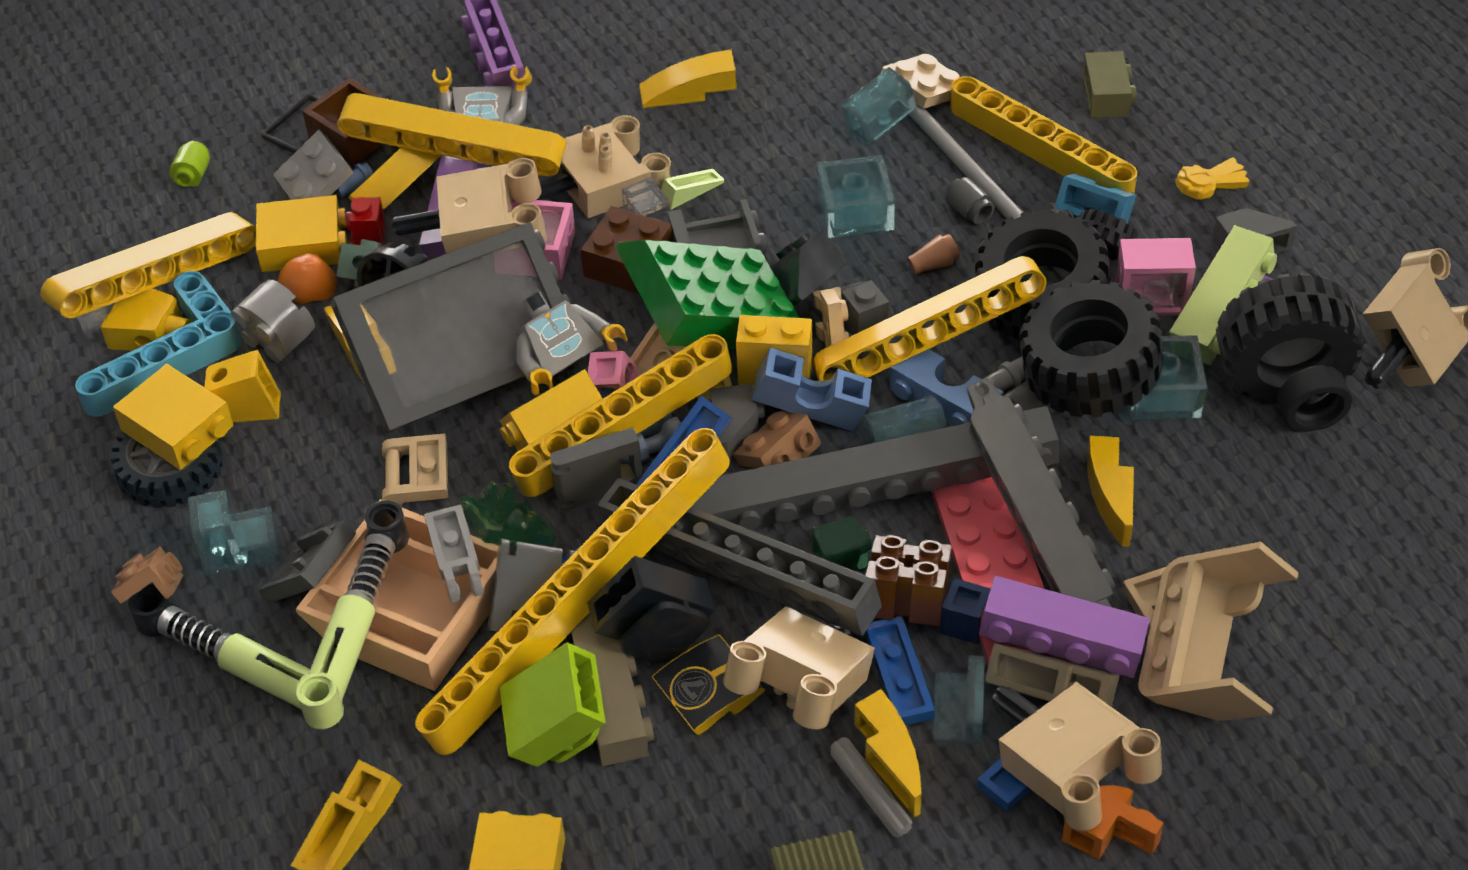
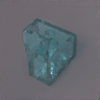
(232, 539)

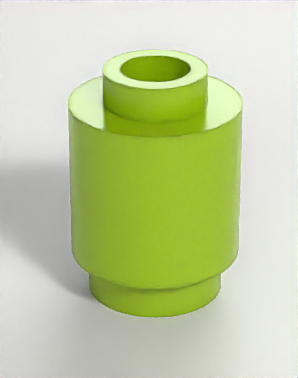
(190, 164)

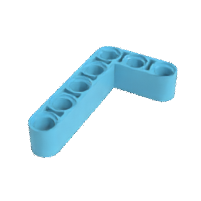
(187, 349)

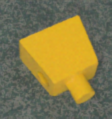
(141, 320)
(245, 387)

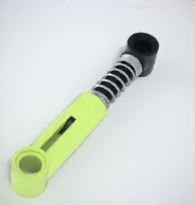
(234, 652)
(325, 685)

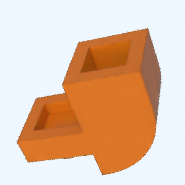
(1118, 819)

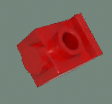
(366, 220)

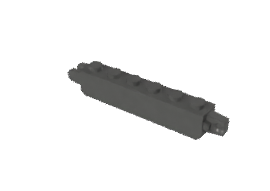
(1035, 498)

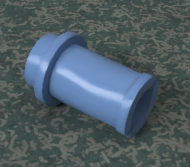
(360, 175)

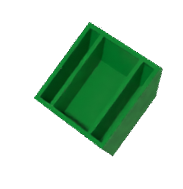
(702, 288)

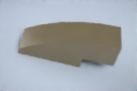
(1046, 675)

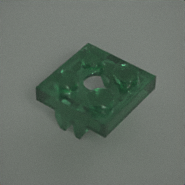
(517, 519)

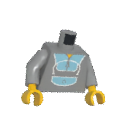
(486, 102)
(559, 338)

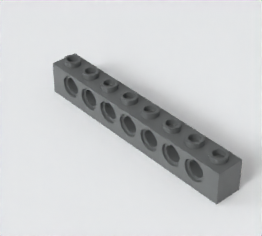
(763, 565)

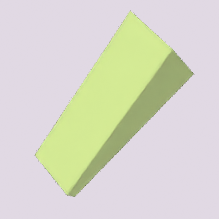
(688, 186)

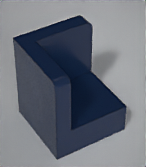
(964, 610)

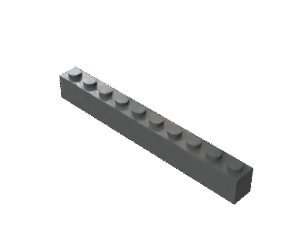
(860, 475)

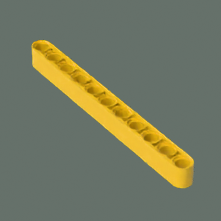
(563, 599)

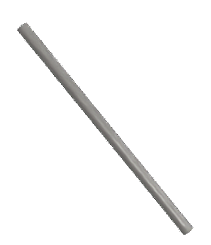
(969, 167)

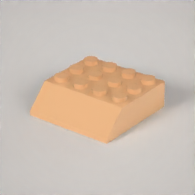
(414, 622)

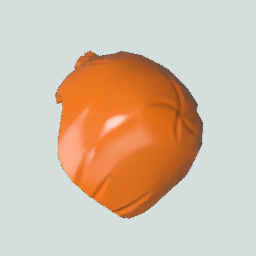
(308, 279)

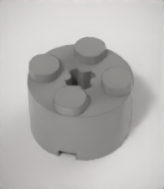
(273, 320)

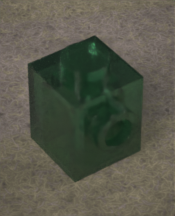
(842, 543)

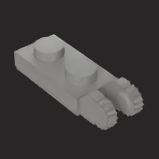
(453, 549)

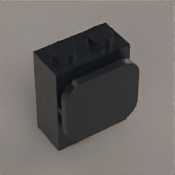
(652, 610)

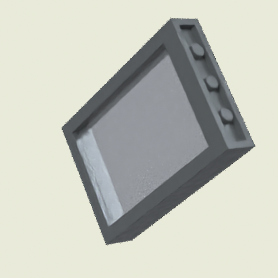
(446, 325)

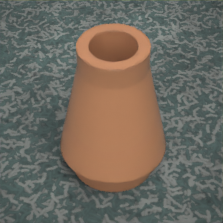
(934, 255)

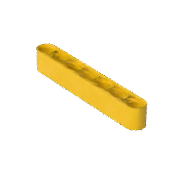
(449, 133)
(1038, 135)
(148, 265)
(946, 324)
(633, 405)

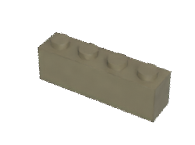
(625, 731)

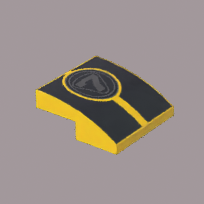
(697, 687)

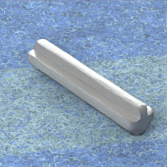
(871, 787)

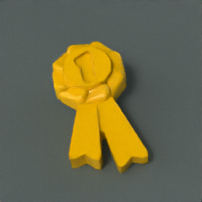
(1202, 182)

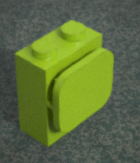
(553, 707)

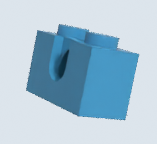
(1081, 193)

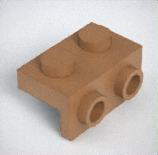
(780, 440)
(139, 571)

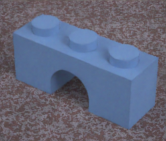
(923, 377)
(834, 401)

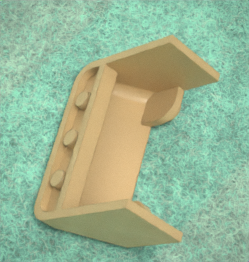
(1194, 626)

